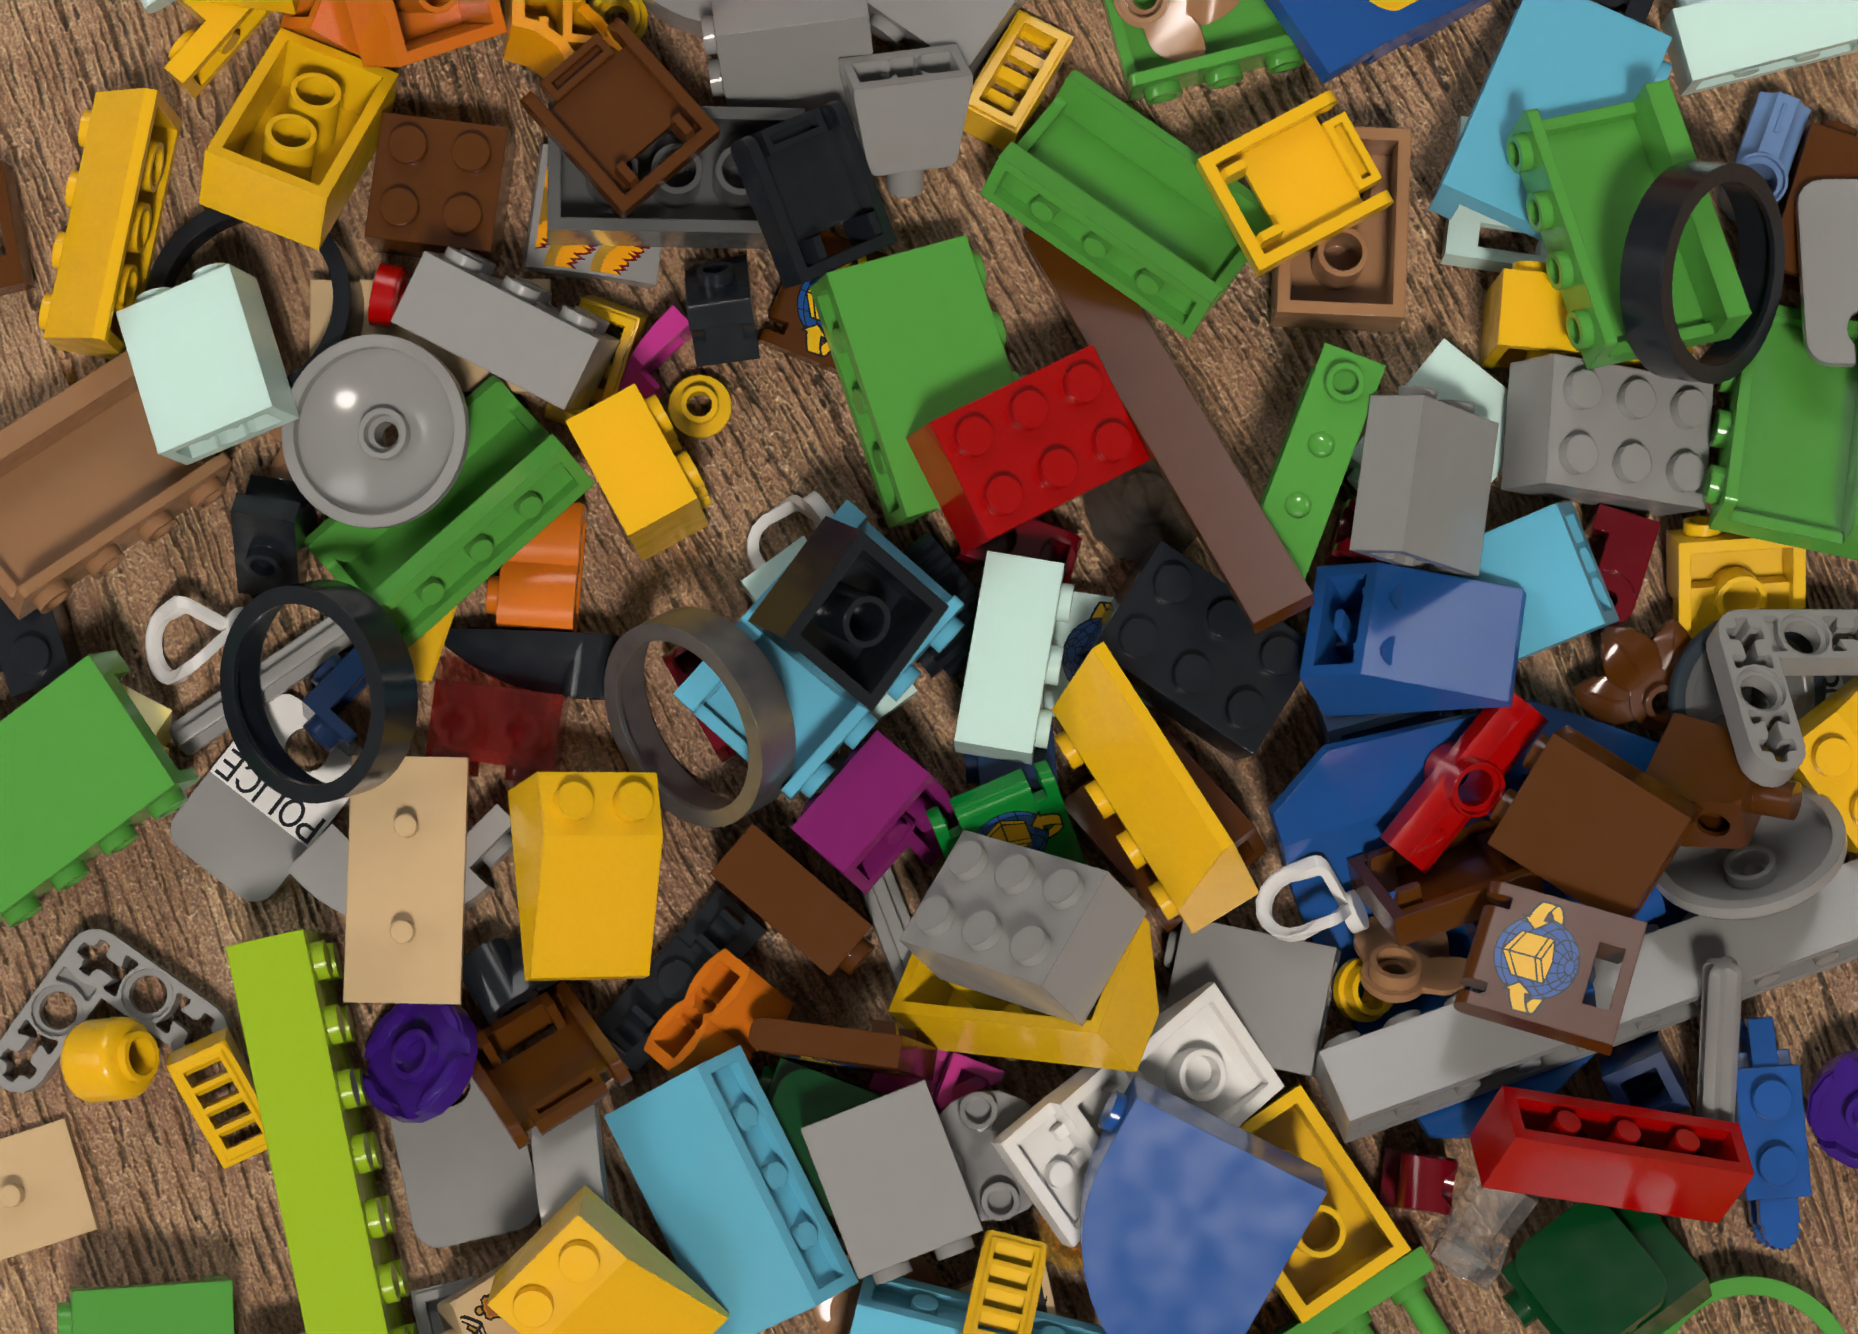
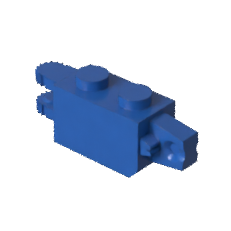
(1774, 1134)

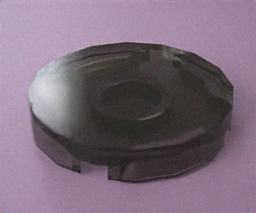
(1136, 514)

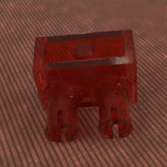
(498, 728)

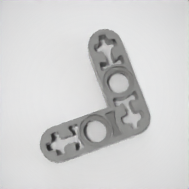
(1765, 669)
(90, 994)

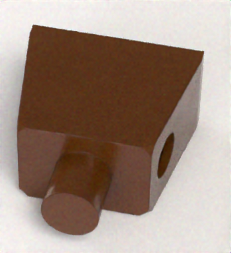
(1702, 766)

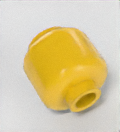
(109, 1059)

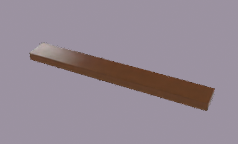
(1179, 441)

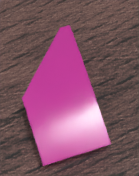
(655, 348)
(953, 1078)

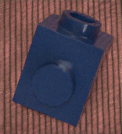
(337, 686)

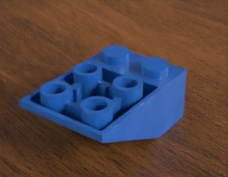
(1409, 641)

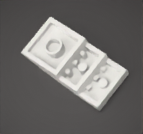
(1193, 1053)

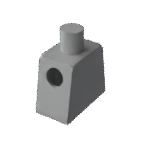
(908, 111)

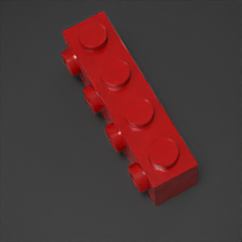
(1610, 1154)

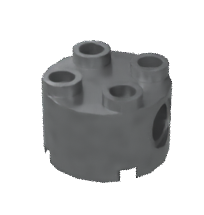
(970, 1127)

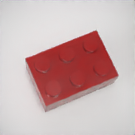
(1027, 448)

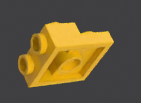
(1729, 572)

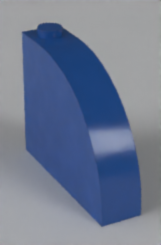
(1187, 1216)

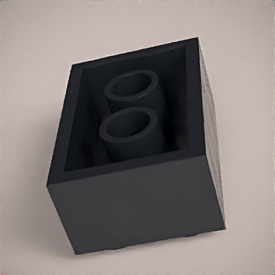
(1196, 652)

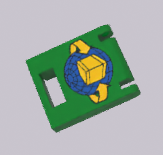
(1012, 814)

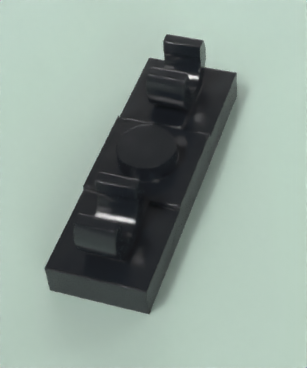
(636, 1012)

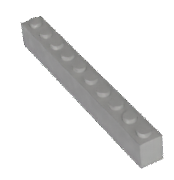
(1450, 1056)

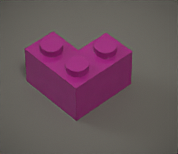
(874, 813)

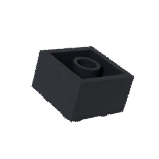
(848, 613)

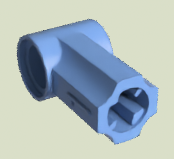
(1770, 142)

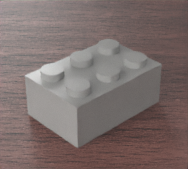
(507, 327)
(1606, 436)
(1023, 926)

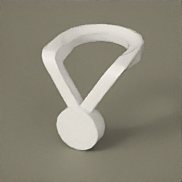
(811, 506)
(171, 610)
(1350, 904)

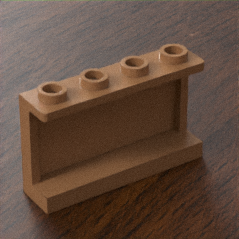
(86, 487)

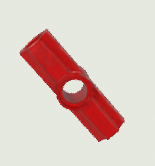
(1441, 805)

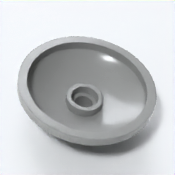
(338, 443)
(1770, 875)

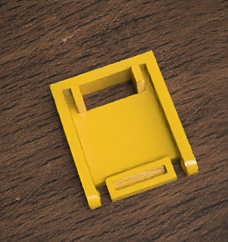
(1302, 178)

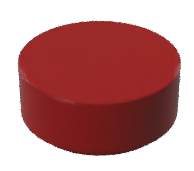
(386, 294)

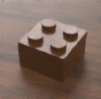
(439, 187)

